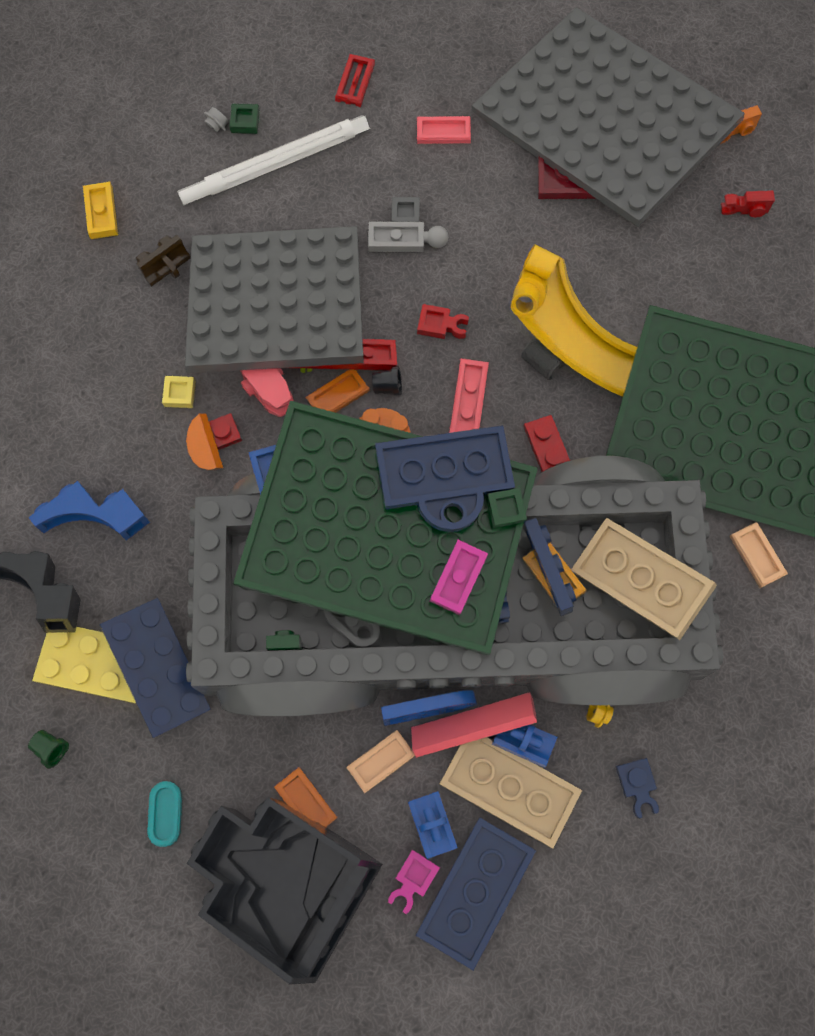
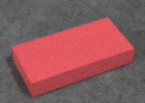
(443, 130)

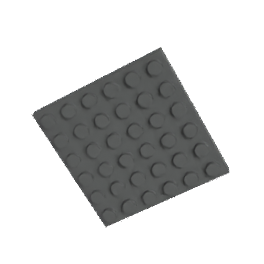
(274, 300)

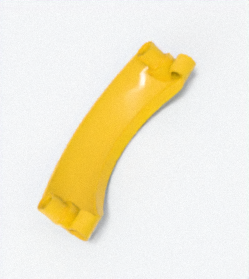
(565, 325)

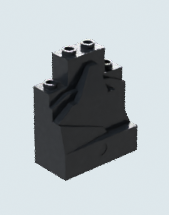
(281, 886)

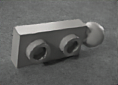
(404, 237)

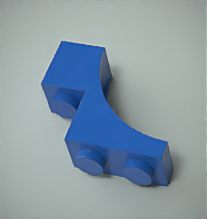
(76, 504)

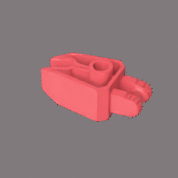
(268, 388)

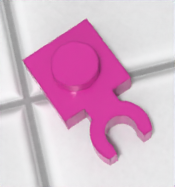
(416, 877)

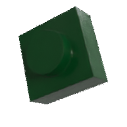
(244, 118)
(506, 507)
(284, 641)

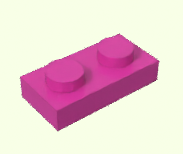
(458, 577)

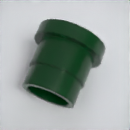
(48, 748)

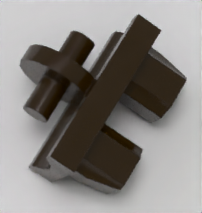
(163, 260)

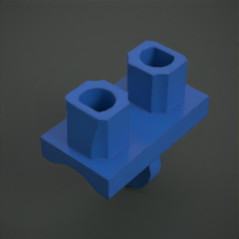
(527, 743)
(432, 825)

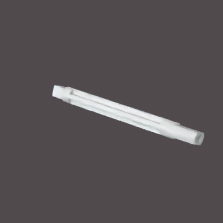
(274, 159)

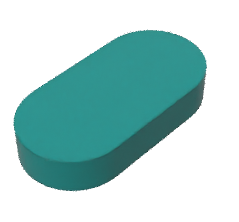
(164, 814)

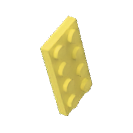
(82, 664)

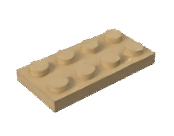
(644, 578)
(512, 789)

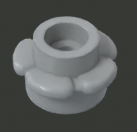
(216, 119)

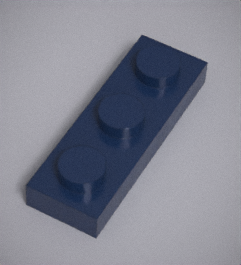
(550, 566)

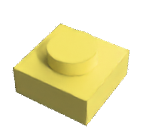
(178, 391)

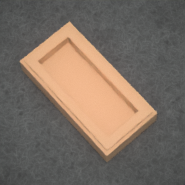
(758, 555)
(380, 761)

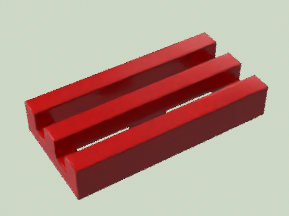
(350, 98)

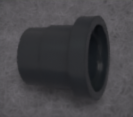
(387, 381)

